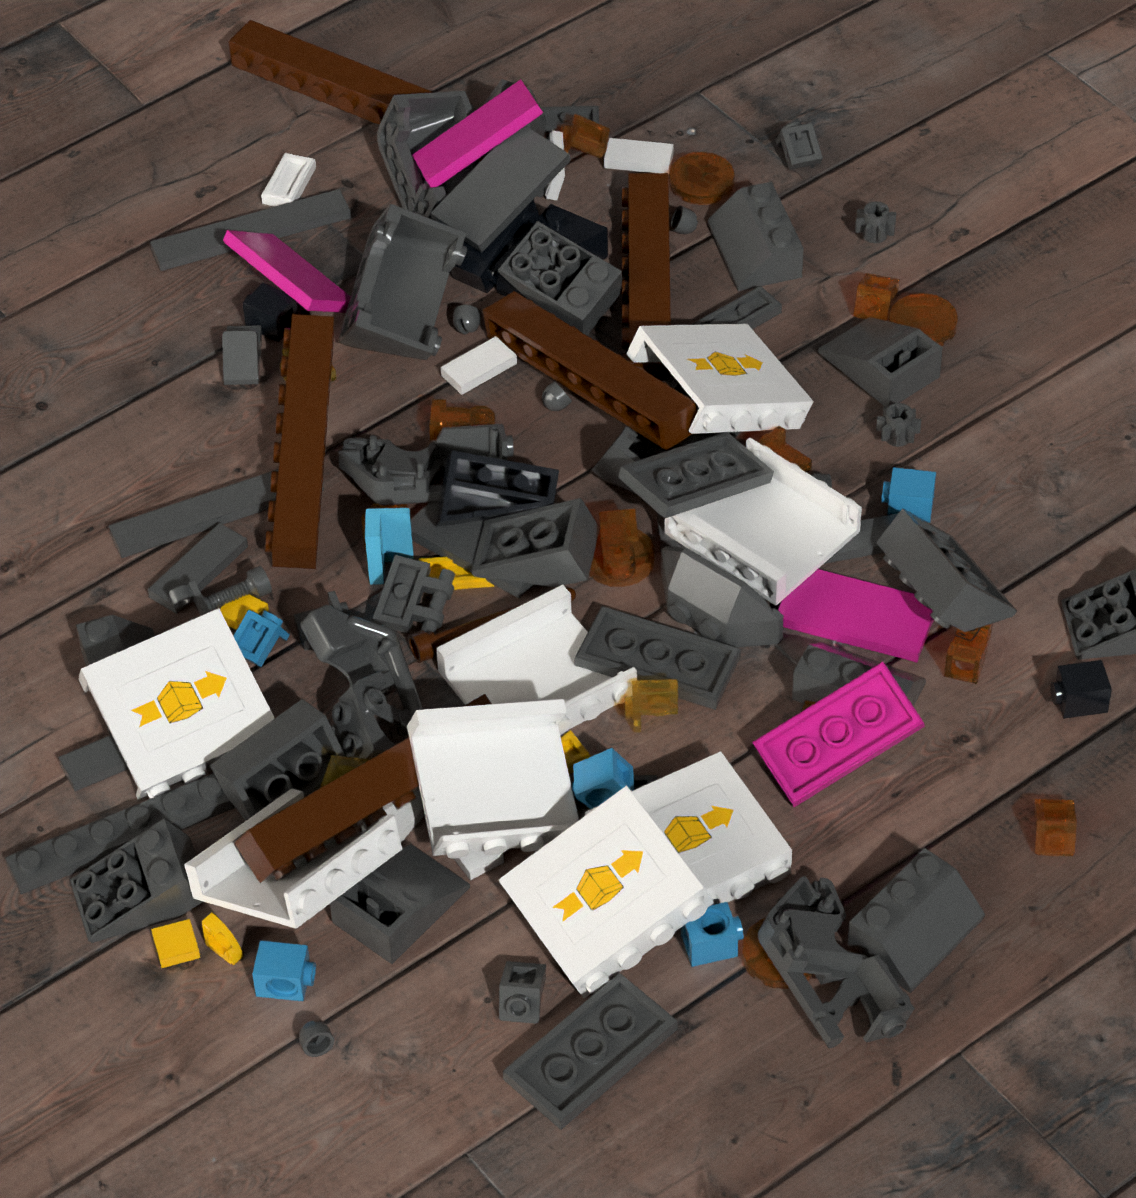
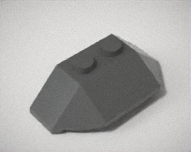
(716, 601)

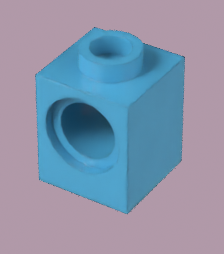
(601, 777)
(707, 947)
(283, 971)

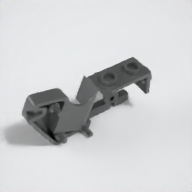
(410, 477)
(373, 665)
(802, 940)

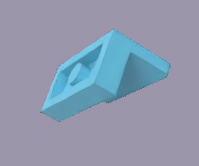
(386, 535)

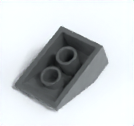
(539, 545)

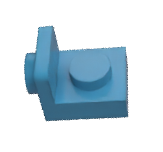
(258, 635)

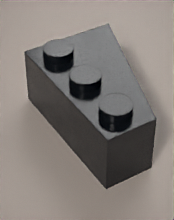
(573, 227)
(479, 268)
(491, 488)

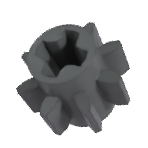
(875, 222)
(898, 424)

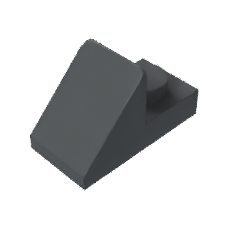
(241, 354)

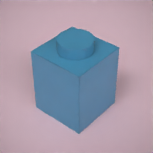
(911, 491)

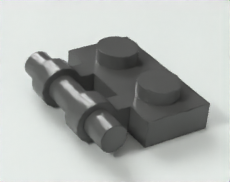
(403, 593)

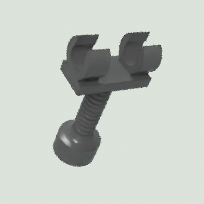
(255, 583)

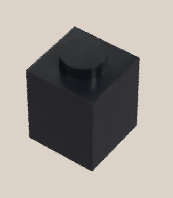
(269, 309)
(1081, 689)

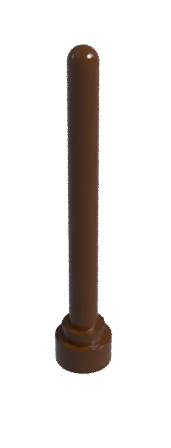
(425, 645)

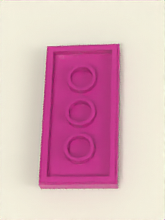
(477, 134)
(288, 271)
(858, 614)
(838, 734)

